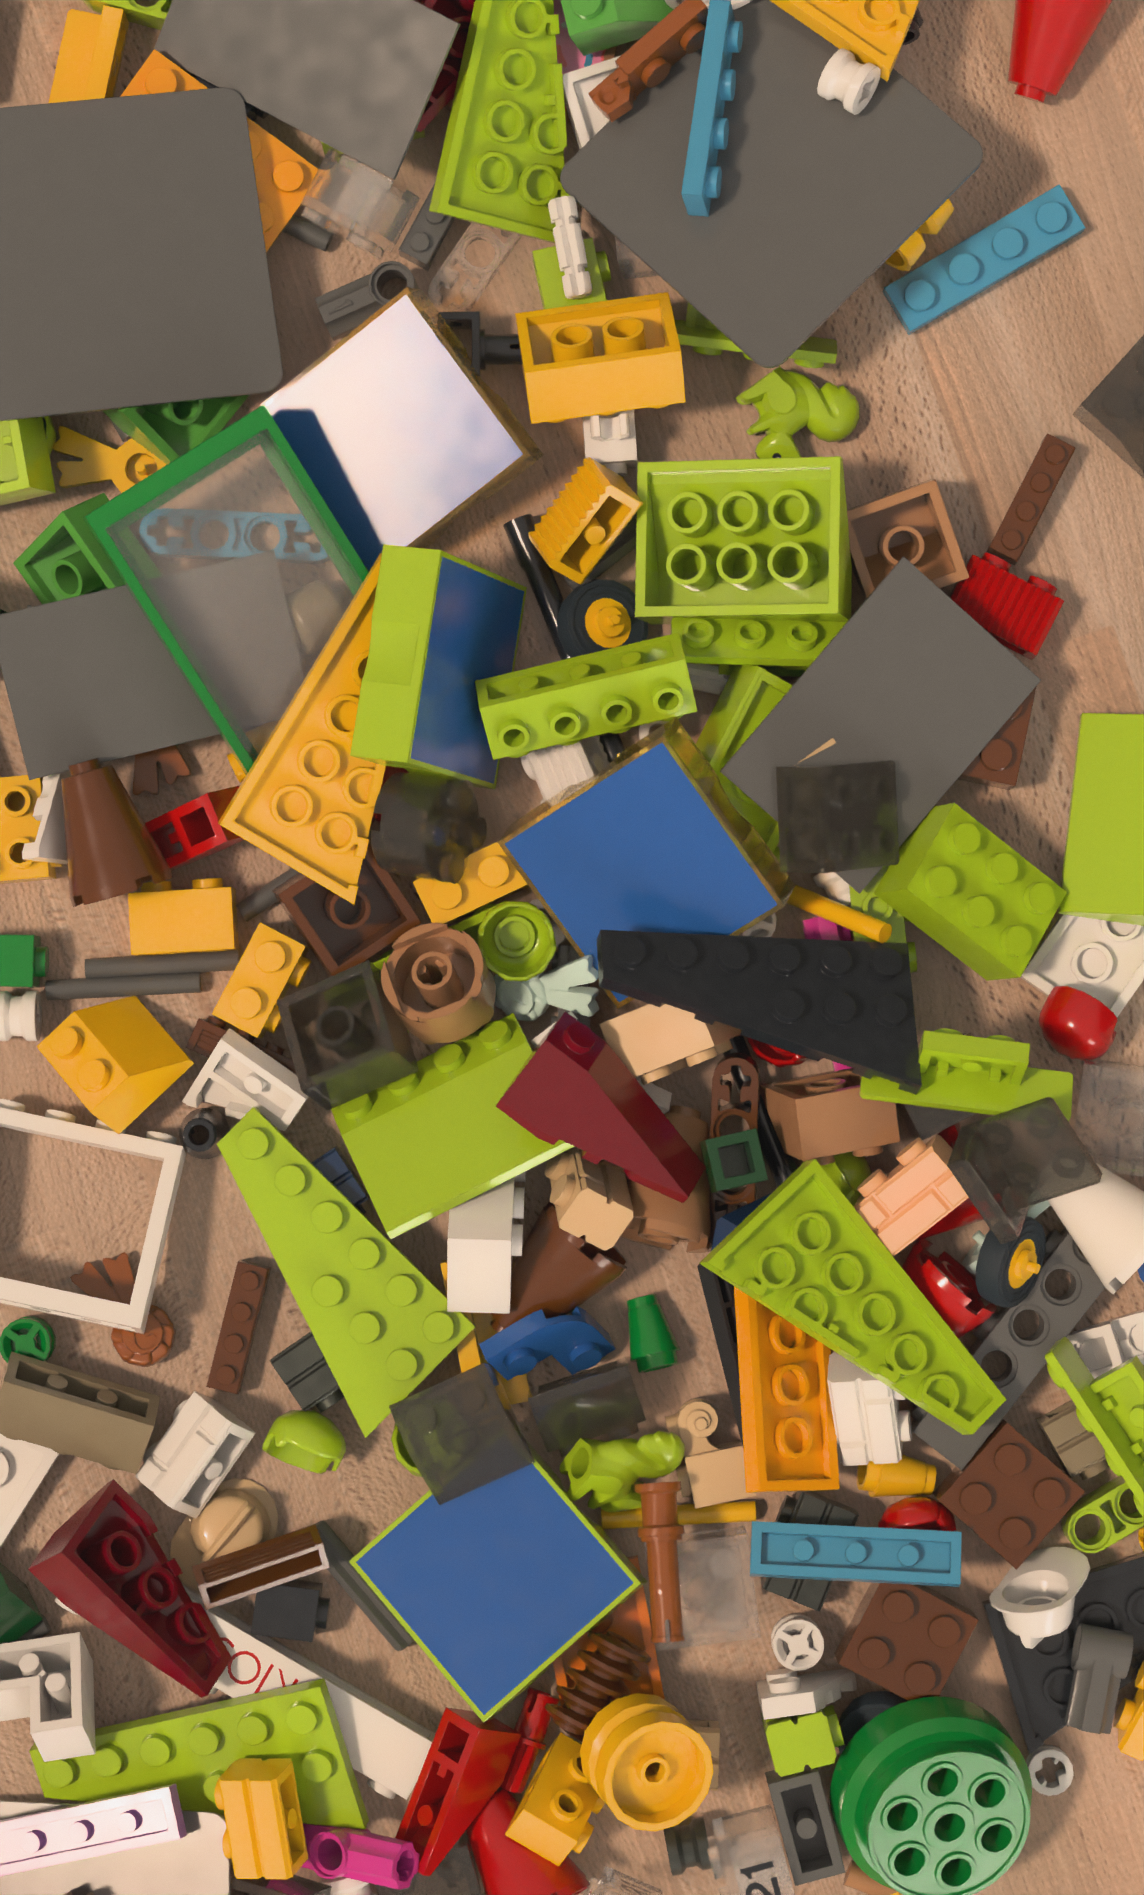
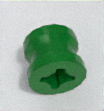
(25, 1344)

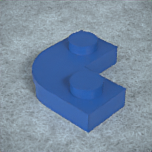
(572, 1340)

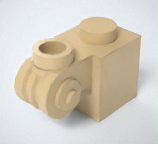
(711, 1471)

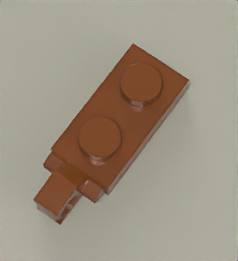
(651, 58)

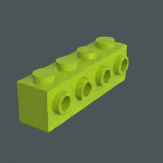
(585, 696)

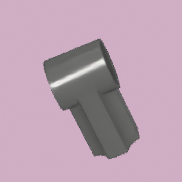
(358, 300)
(1099, 1663)

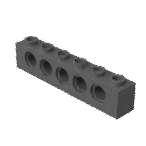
(1023, 1355)

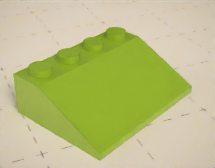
(743, 540)
(1106, 821)
(439, 1131)

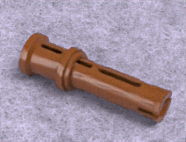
(660, 1532)

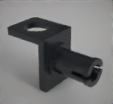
(486, 348)

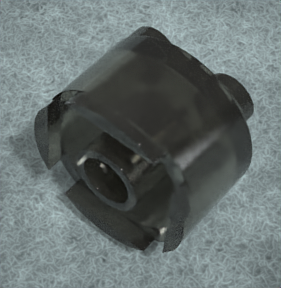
(427, 826)

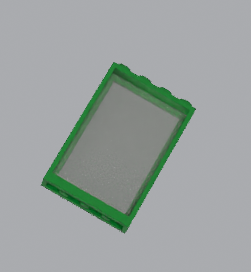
(234, 572)

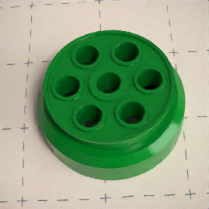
(893, 1764)

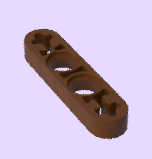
(723, 1090)

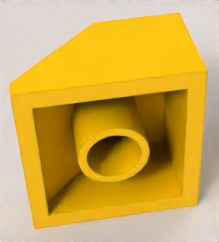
(115, 1059)

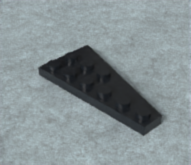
(791, 993)
(1043, 1675)

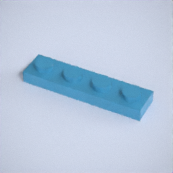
(709, 127)
(984, 259)
(855, 1554)

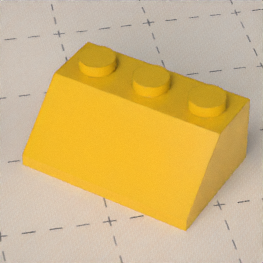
(600, 358)

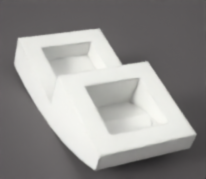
(1110, 1342)

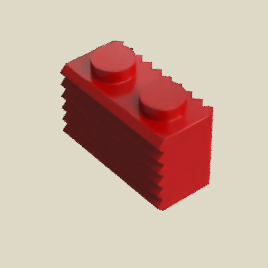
(1006, 605)

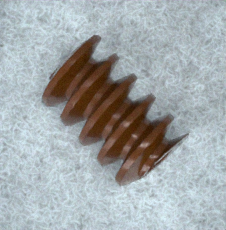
(597, 1681)

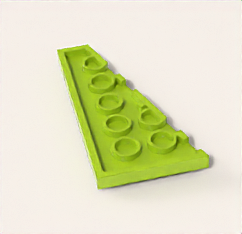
(506, 122)
(836, 1281)
(360, 1295)
(204, 1740)

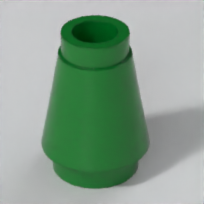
(650, 1335)

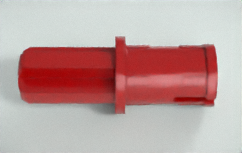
(533, 1727)

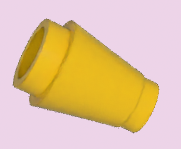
(897, 1479)

